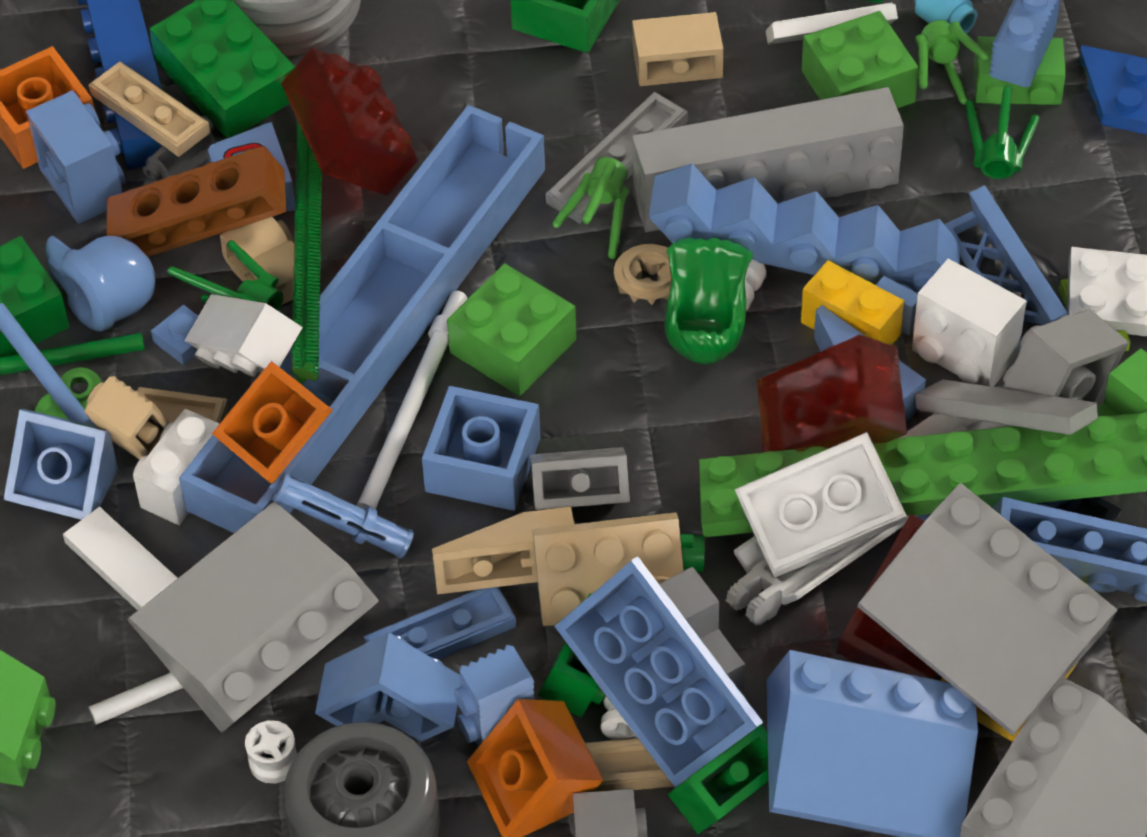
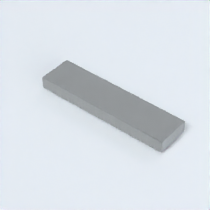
(652, 115)
(1007, 406)

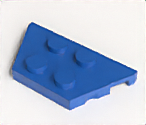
(1118, 87)

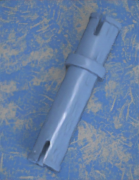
(358, 522)

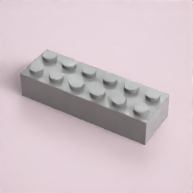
(791, 150)

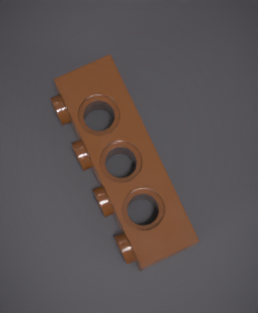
(199, 202)

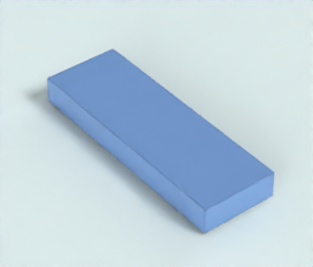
(454, 623)

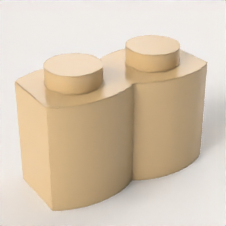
(270, 246)

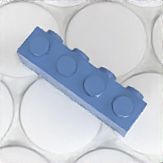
(1094, 549)

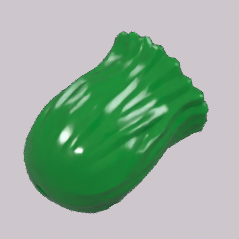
(706, 298)

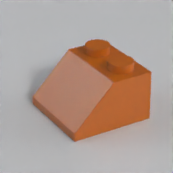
(272, 422)
(533, 767)

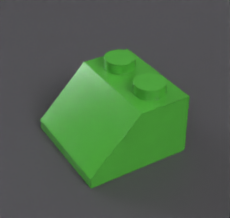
(23, 714)

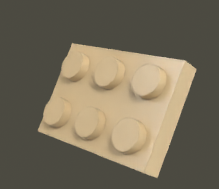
(586, 555)

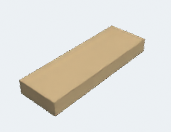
(149, 108)

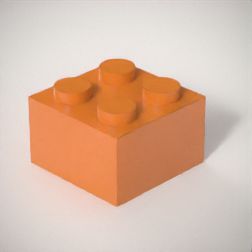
(26, 87)

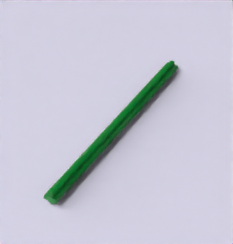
(306, 261)

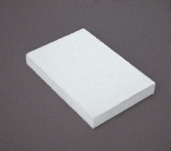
(820, 505)

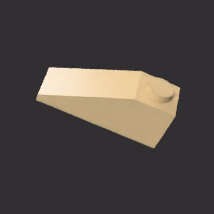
(495, 554)

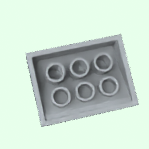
(987, 608)
(252, 613)
(1067, 774)

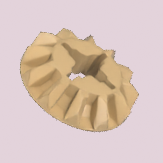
(629, 272)

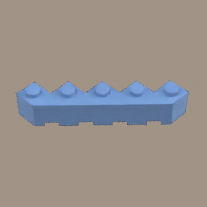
(799, 231)

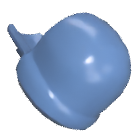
(102, 279)

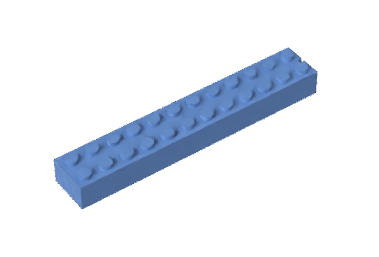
(386, 299)

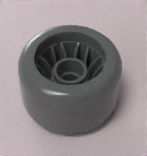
(361, 784)

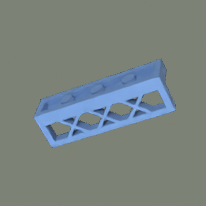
(1013, 254)

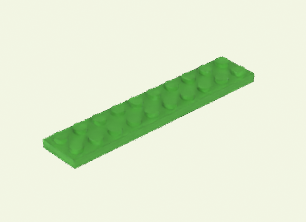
(992, 463)

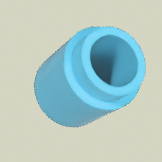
(947, 10)

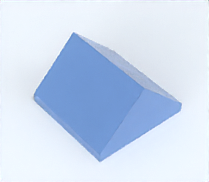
(59, 465)

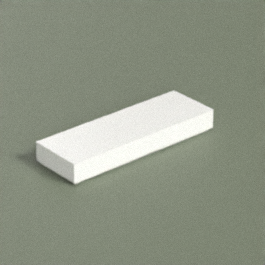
(796, 28)
(118, 558)

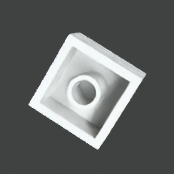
(968, 324)

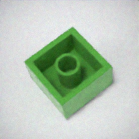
(858, 59)
(512, 329)

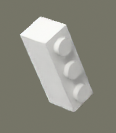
(241, 335)

